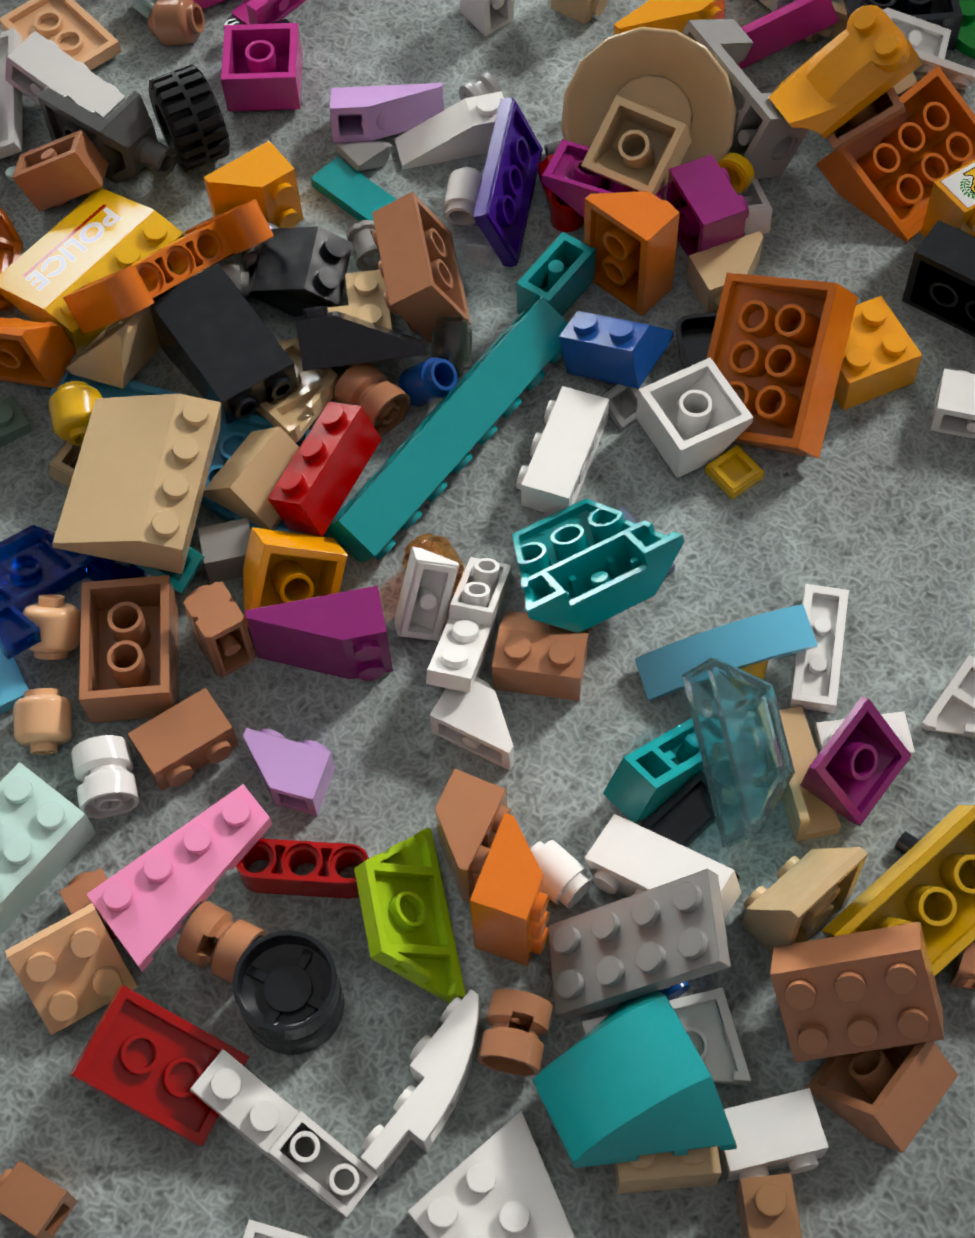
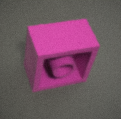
(262, 67)

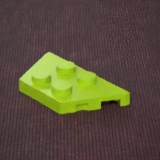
(409, 916)

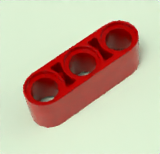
(287, 855)

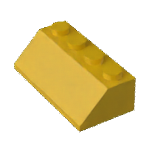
(926, 886)

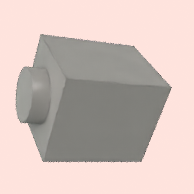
(224, 549)

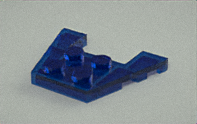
(34, 569)

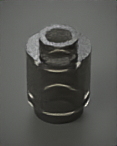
(453, 342)

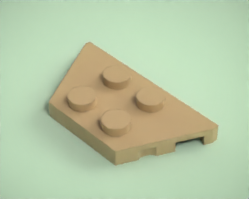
(304, 403)

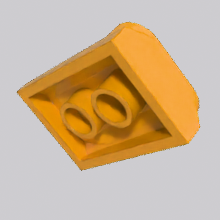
(846, 73)

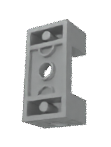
(759, 129)

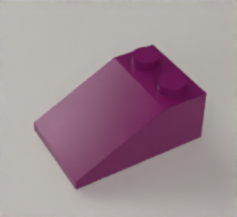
(573, 183)
(326, 634)

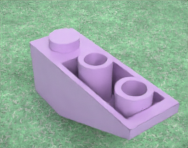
(382, 111)

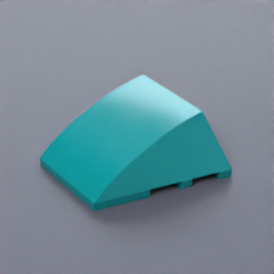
(590, 564)
(633, 1089)

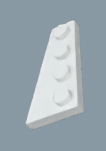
(10, 100)

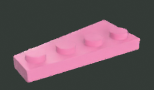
(162, 886)

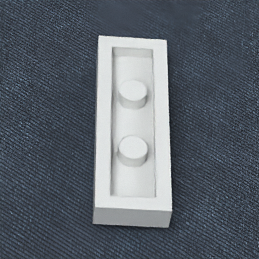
(818, 669)

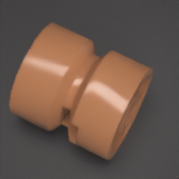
(381, 400)
(216, 940)
(513, 1049)

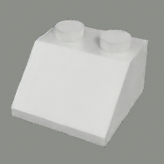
(691, 416)

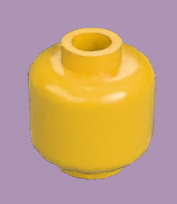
(71, 410)

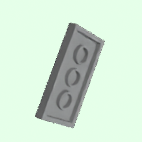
(638, 945)

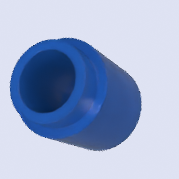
(428, 381)

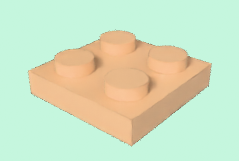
(70, 968)

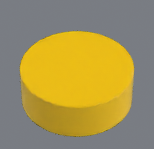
(739, 170)

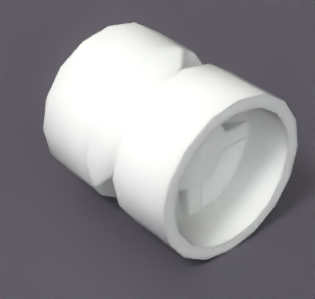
(106, 776)

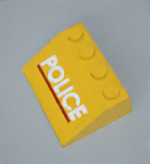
(83, 247)

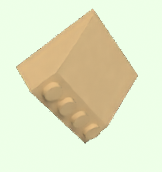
(140, 479)

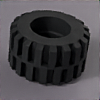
(189, 117)

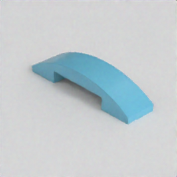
(737, 643)

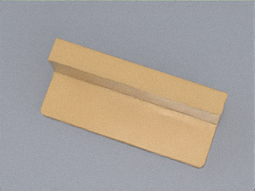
(805, 812)

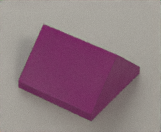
(857, 763)

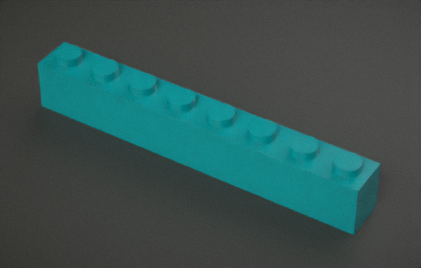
(449, 433)

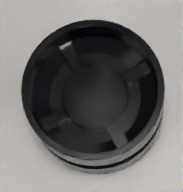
(289, 992)

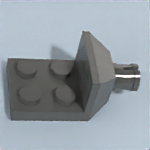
(123, 137)

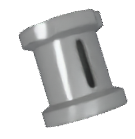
(366, 250)

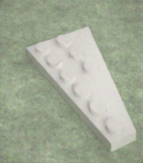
(495, 1193)

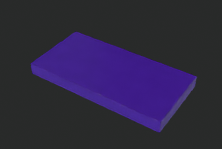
(508, 182)

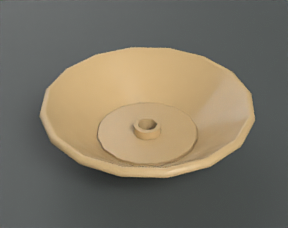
(660, 73)

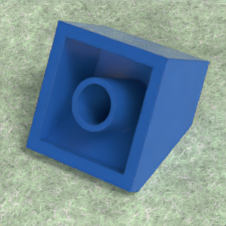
(612, 348)

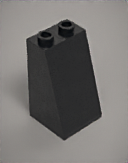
(222, 344)

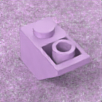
(291, 770)

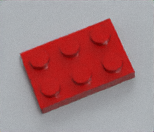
(151, 1062)

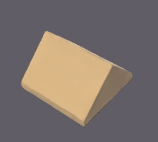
(118, 351)
(252, 475)

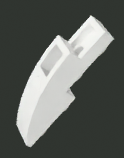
(470, 625)
(442, 1070)
(284, 1134)

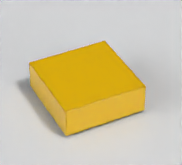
(734, 472)

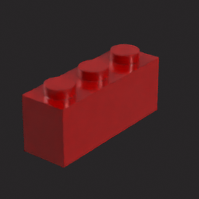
(325, 468)

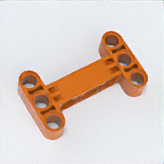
(136, 285)

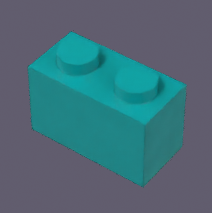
(558, 275)

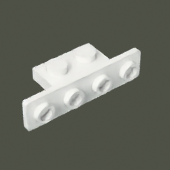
(931, 45)

